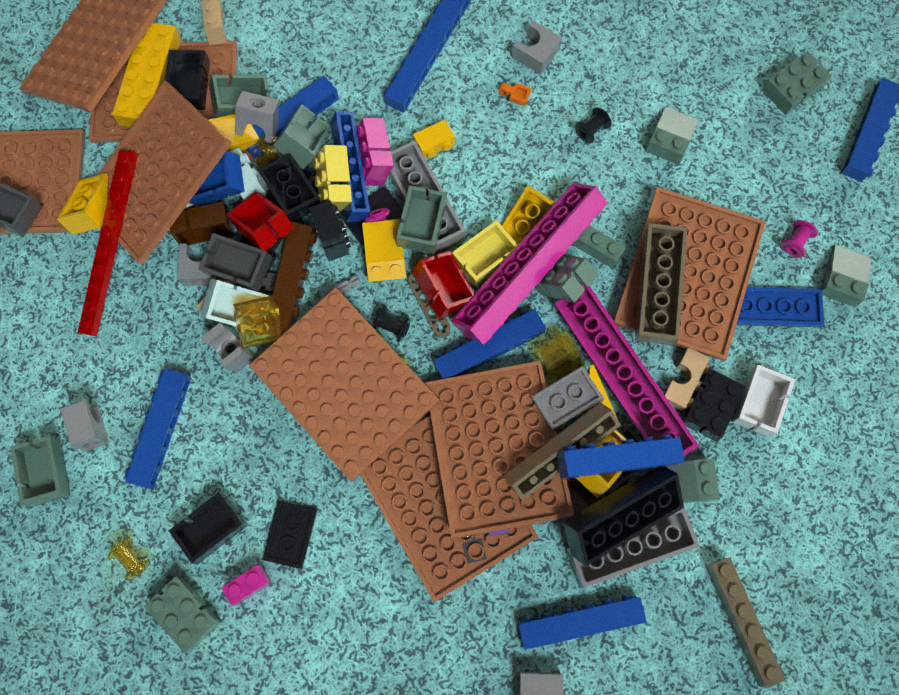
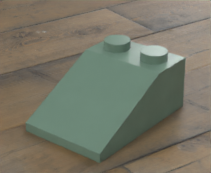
(672, 135)
(846, 276)
(697, 480)

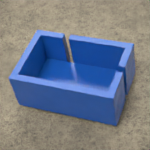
(222, 182)

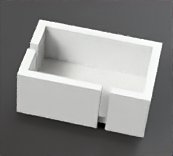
(760, 400)

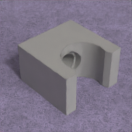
(539, 55)
(259, 111)
(189, 270)
(222, 339)
(84, 426)
(540, 683)

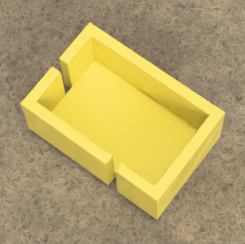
(331, 169)
(484, 253)

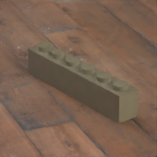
(543, 463)
(745, 623)

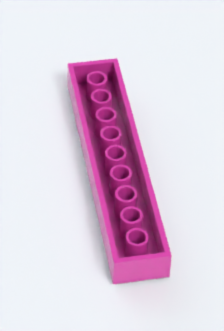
(529, 262)
(624, 370)

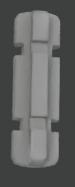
(345, 285)

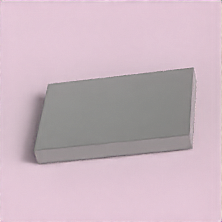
(567, 398)

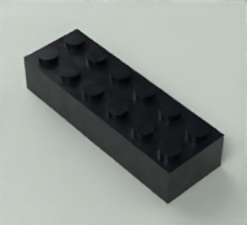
(623, 515)

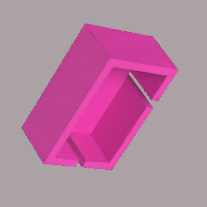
(376, 164)

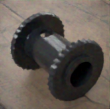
(587, 130)
(392, 324)

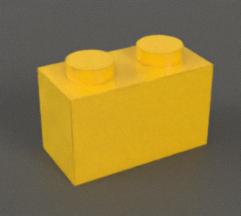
(435, 139)

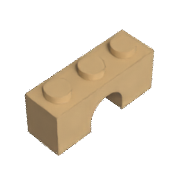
(213, 21)
(693, 365)

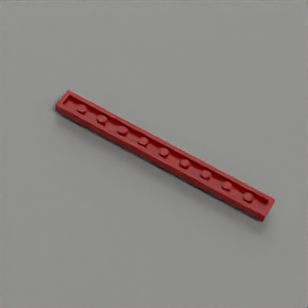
(107, 243)

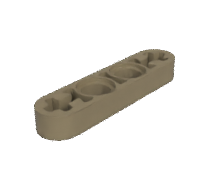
(425, 306)

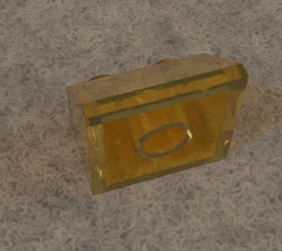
(257, 321)
(559, 357)

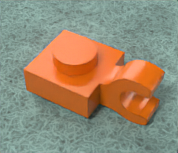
(518, 94)

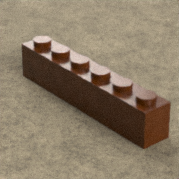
(293, 272)

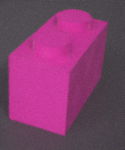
(246, 585)

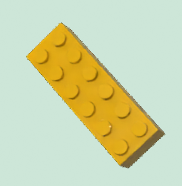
(145, 72)

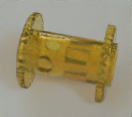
(269, 152)
(128, 559)

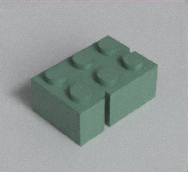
(796, 83)
(225, 97)
(299, 141)
(421, 220)
(561, 282)
(41, 470)
(180, 614)

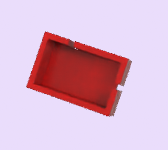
(260, 221)
(443, 284)

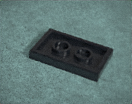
(378, 200)
(290, 534)

